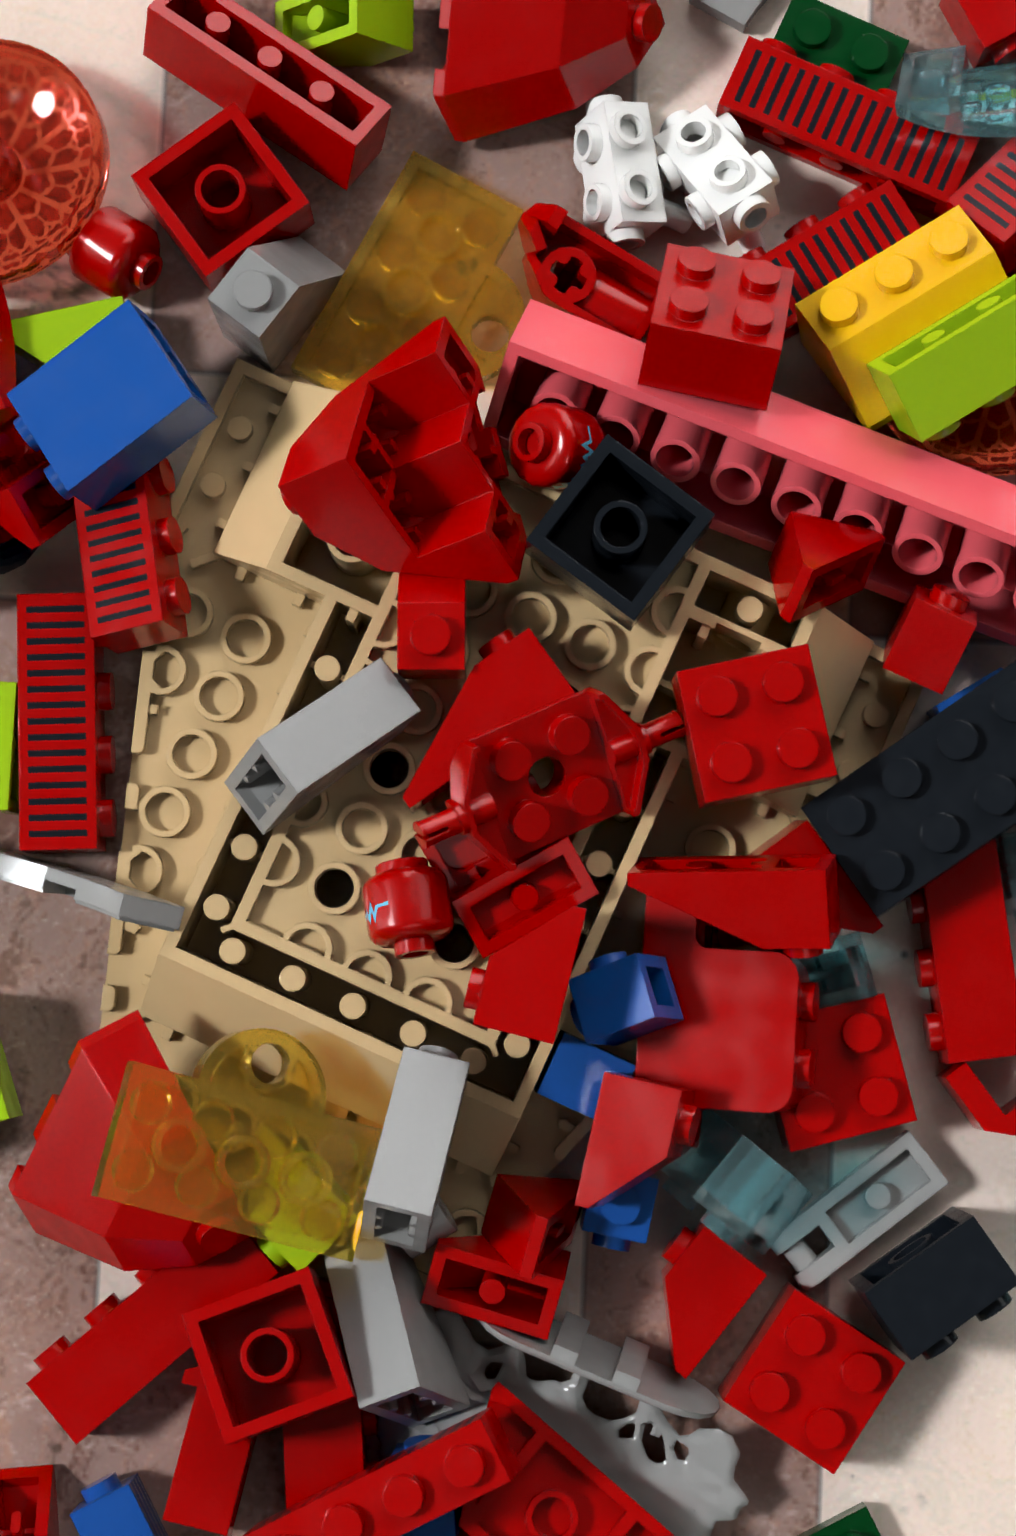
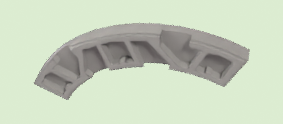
(91, 891)

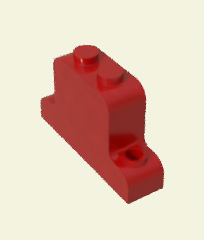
(740, 1023)

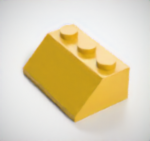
(892, 301)

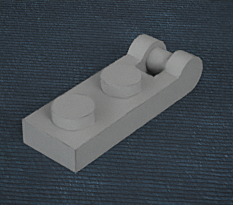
(860, 1208)

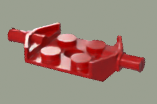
(597, 774)

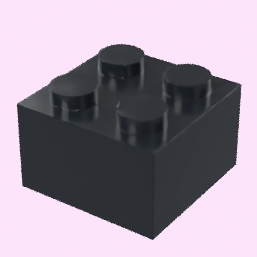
(618, 532)
(936, 1284)

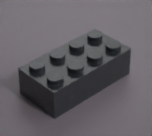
(926, 797)

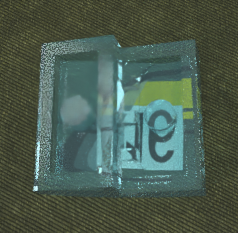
(949, 97)

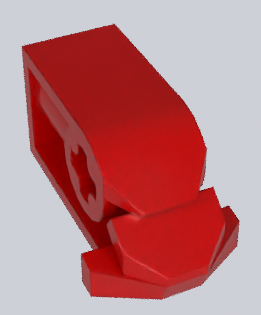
(607, 283)
(208, 1472)

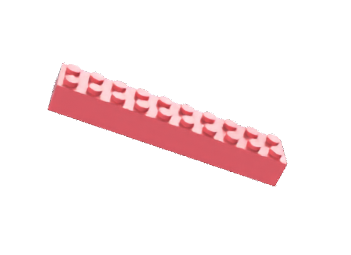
(759, 465)

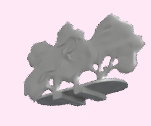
(678, 1493)

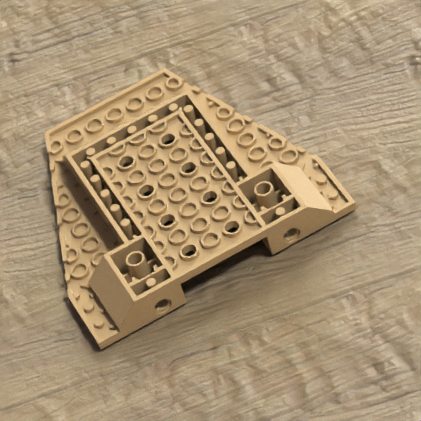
(290, 620)

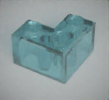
(739, 1184)

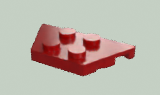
(554, 1489)

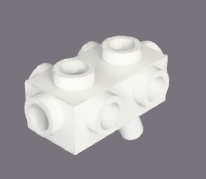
(622, 174)
(717, 175)

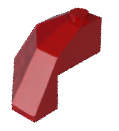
(535, 58)
(408, 469)
(63, 1166)

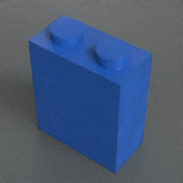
(109, 407)

